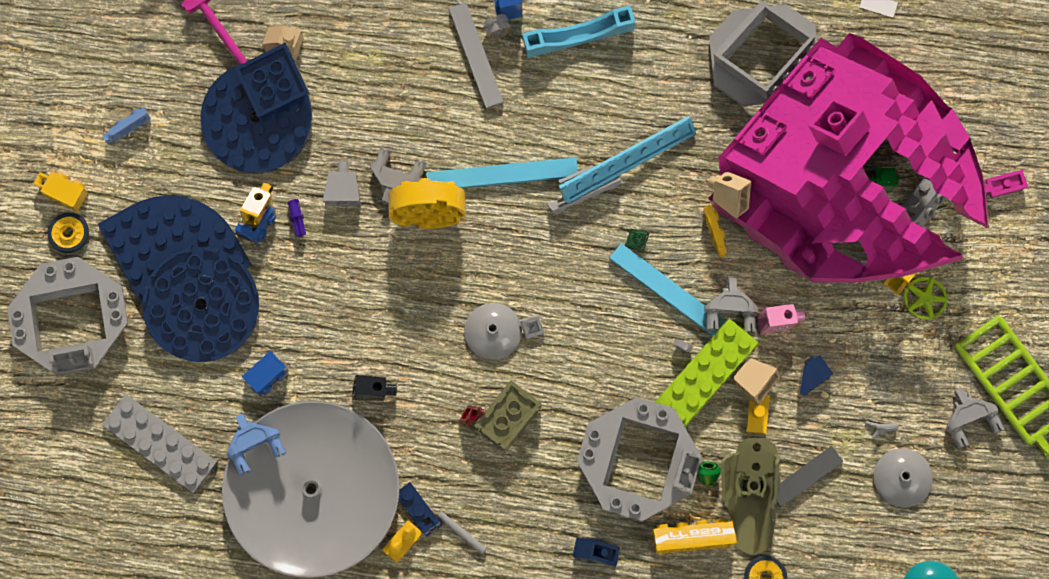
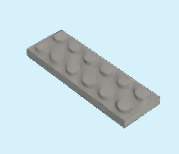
(160, 443)

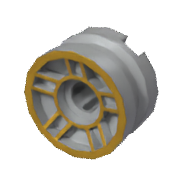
(497, 27)

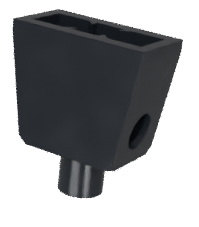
(364, 390)

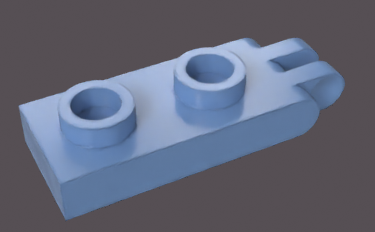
(125, 126)

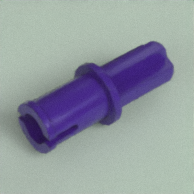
(296, 217)

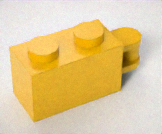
(61, 190)

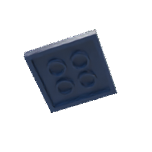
(272, 80)

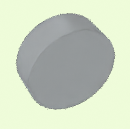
(683, 346)

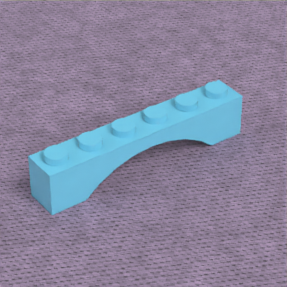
(551, 40)

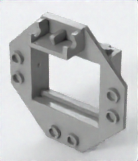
(732, 35)
(57, 281)
(601, 446)

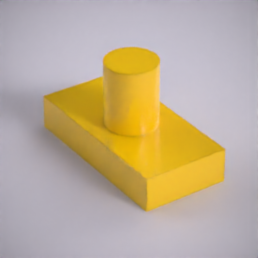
(758, 416)

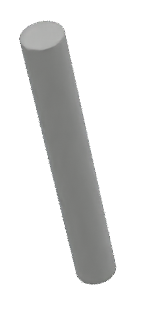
(461, 532)

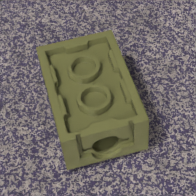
(508, 416)

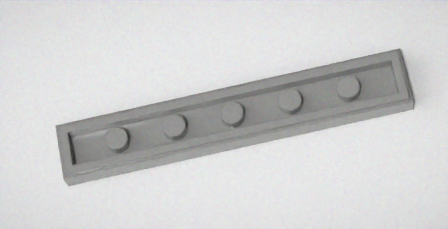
(476, 56)

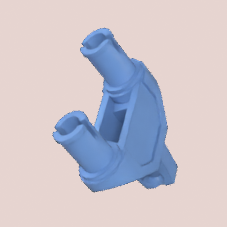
(249, 437)

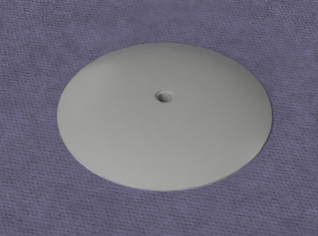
(321, 530)

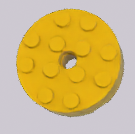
(427, 204)

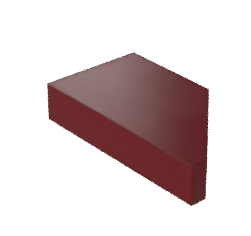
(471, 415)

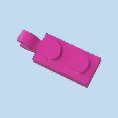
(1006, 184)

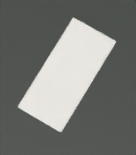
(883, 7)

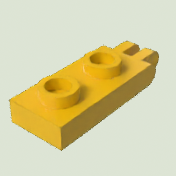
(717, 234)

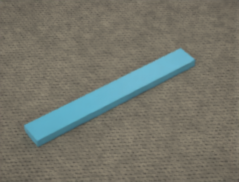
(627, 159)
(507, 173)
(662, 286)

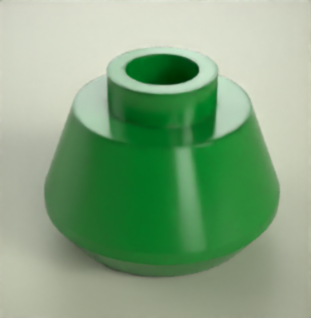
(708, 473)

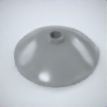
(494, 344)
(891, 484)

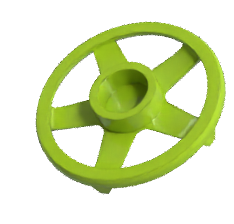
(925, 298)

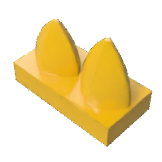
(402, 541)

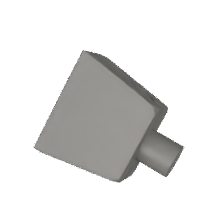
(342, 187)

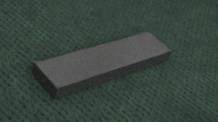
(808, 475)

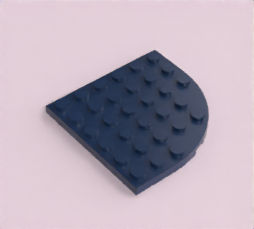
(160, 227)

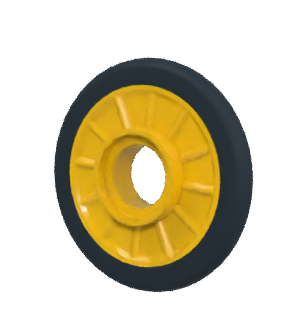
(60, 224)
(765, 564)

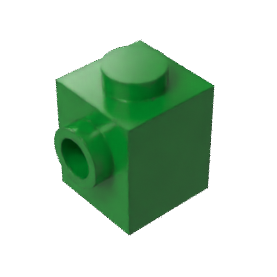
(886, 178)

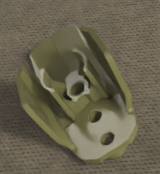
(752, 494)

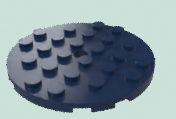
(250, 144)
(172, 299)

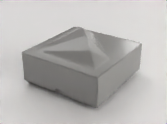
(532, 326)

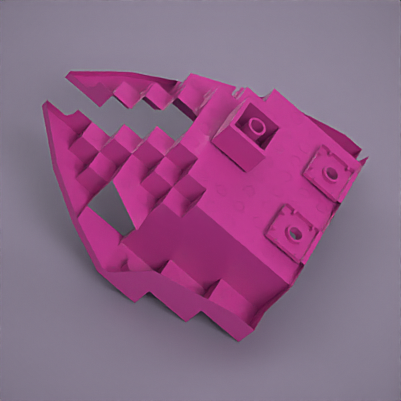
(811, 159)

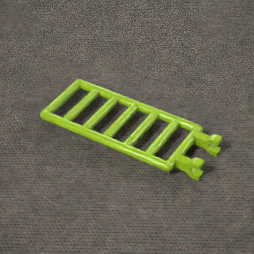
(1037, 437)

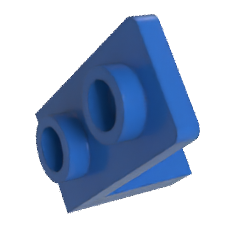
(248, 232)

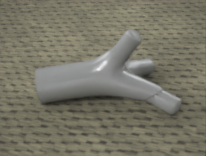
(881, 428)

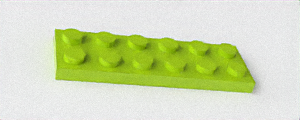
(708, 371)

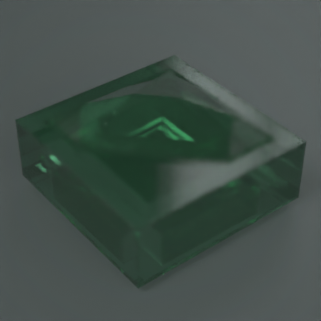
(637, 239)

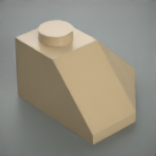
(281, 34)

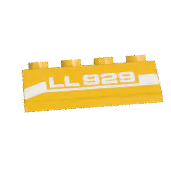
(694, 537)

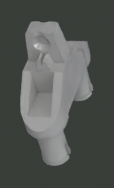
(391, 178)
(731, 302)
(968, 411)

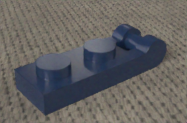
(418, 509)

